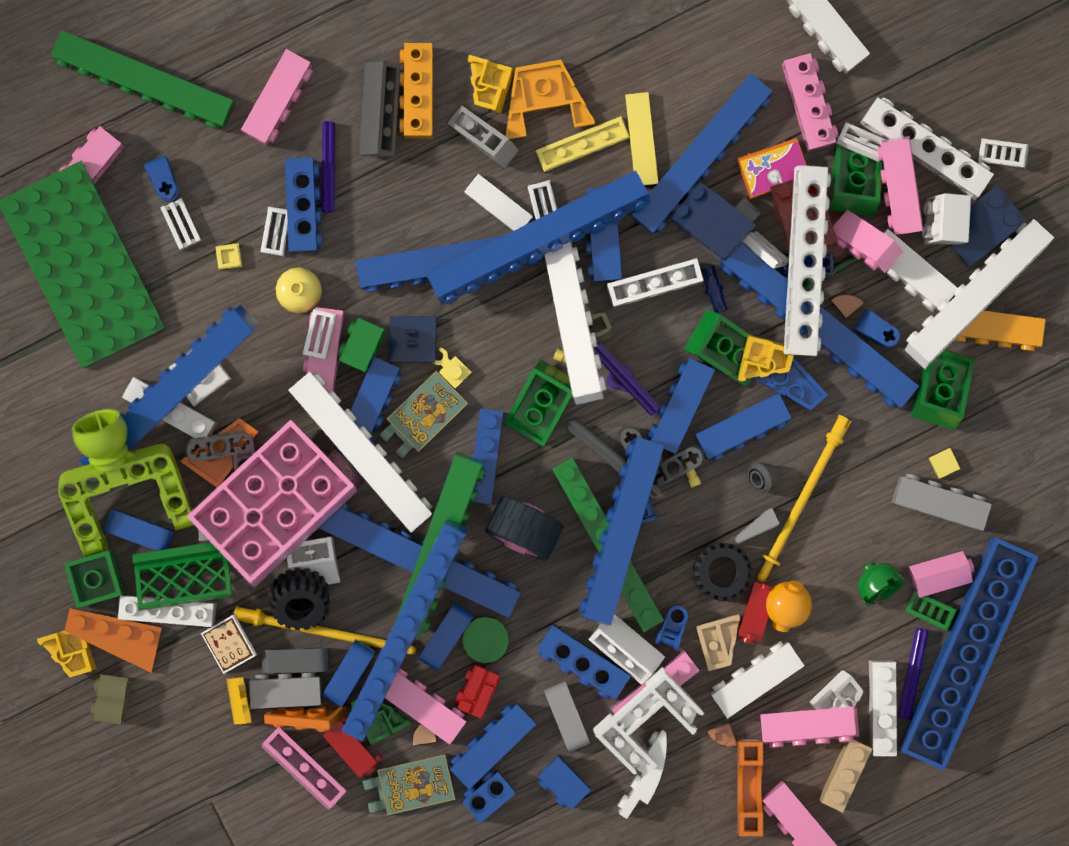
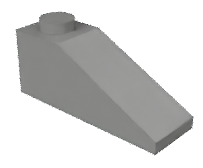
(483, 136)

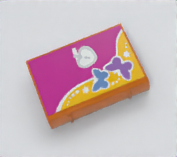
(770, 166)

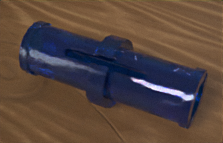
(714, 289)

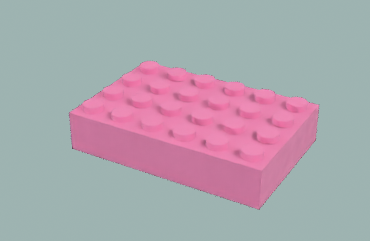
(272, 503)

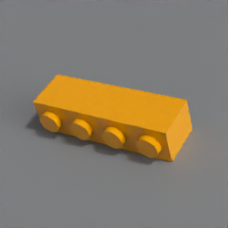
(1005, 330)

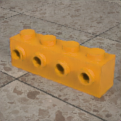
(417, 91)

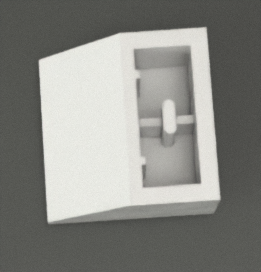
(947, 219)
(317, 556)

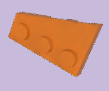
(218, 469)

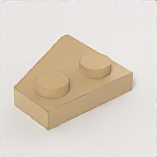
(718, 641)

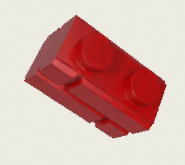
(478, 691)

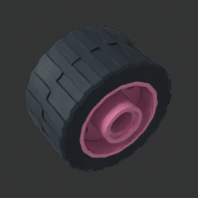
(524, 528)

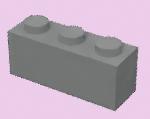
(285, 690)

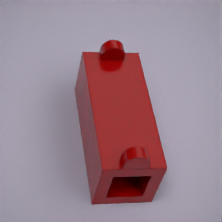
(754, 614)
(352, 750)

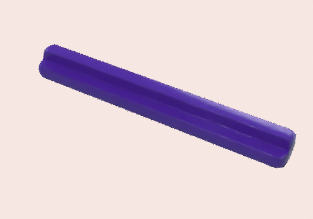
(328, 167)
(626, 379)
(913, 673)

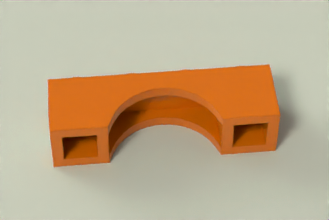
(749, 787)

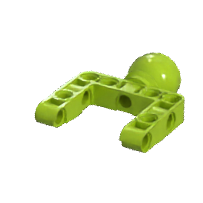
(103, 439)

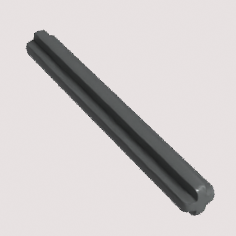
(601, 449)

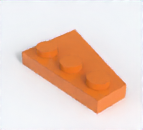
(301, 719)

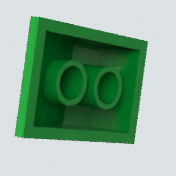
(854, 182)
(719, 345)
(944, 390)
(541, 403)

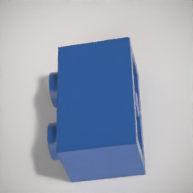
(564, 783)

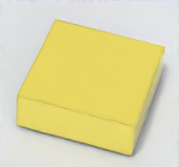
(229, 256)
(944, 463)

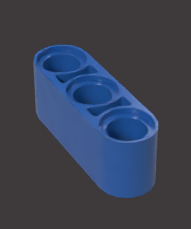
(138, 530)
(445, 636)
(348, 673)

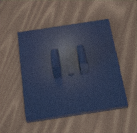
(412, 339)

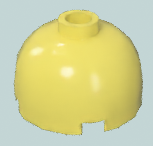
(298, 290)

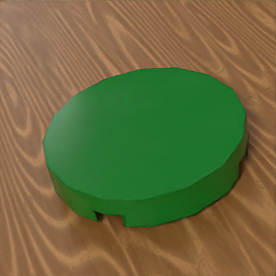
(485, 639)

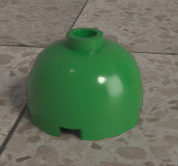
(879, 582)

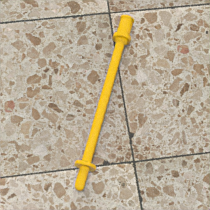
(833, 439)
(258, 618)

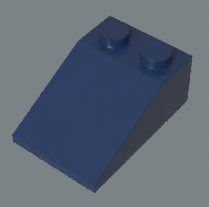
(712, 221)
(990, 222)

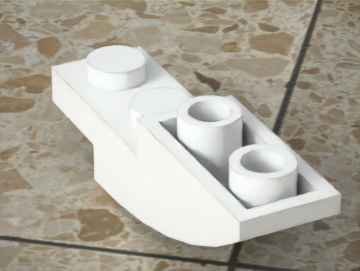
(646, 785)

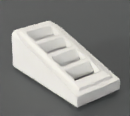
(1009, 163)

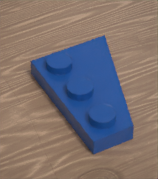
(795, 385)

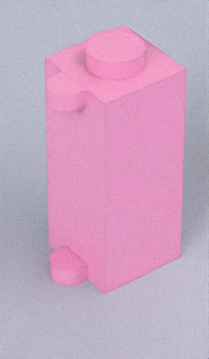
(941, 574)

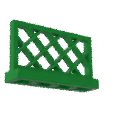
(176, 558)

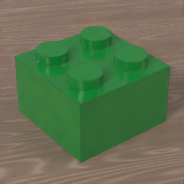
(362, 345)
(94, 578)

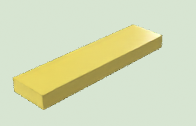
(641, 137)
(582, 144)

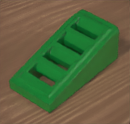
(949, 620)

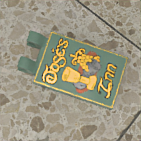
(424, 414)
(411, 785)

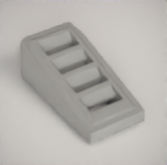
(762, 524)

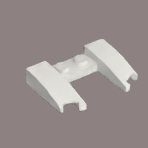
(617, 729)

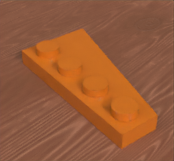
(123, 638)

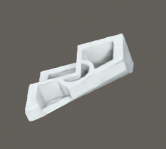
(838, 693)

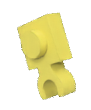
(453, 371)

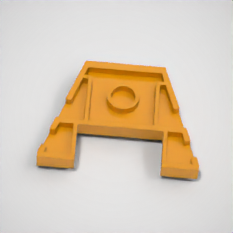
(542, 88)

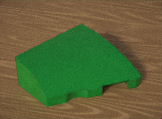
(385, 723)

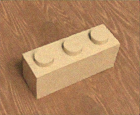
(845, 774)

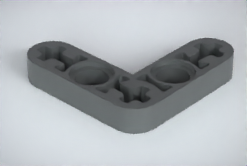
(237, 452)
(685, 454)

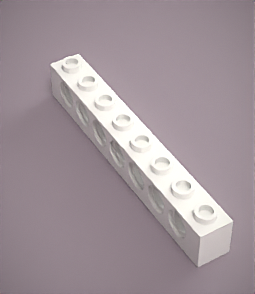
(799, 248)

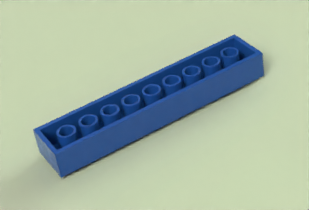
(967, 653)

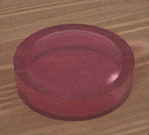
(346, 467)

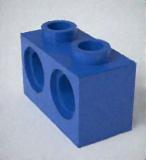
(492, 799)

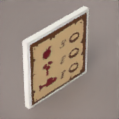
(229, 644)

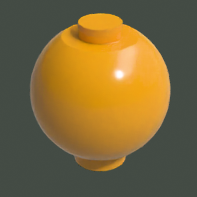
(788, 605)

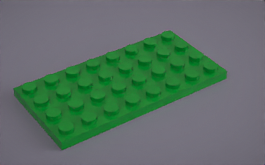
(81, 264)

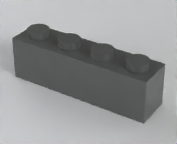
(379, 109)

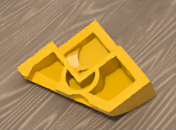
(490, 83)
(763, 358)
(70, 652)
(238, 700)

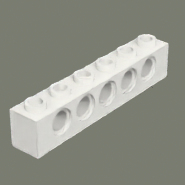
(932, 161)

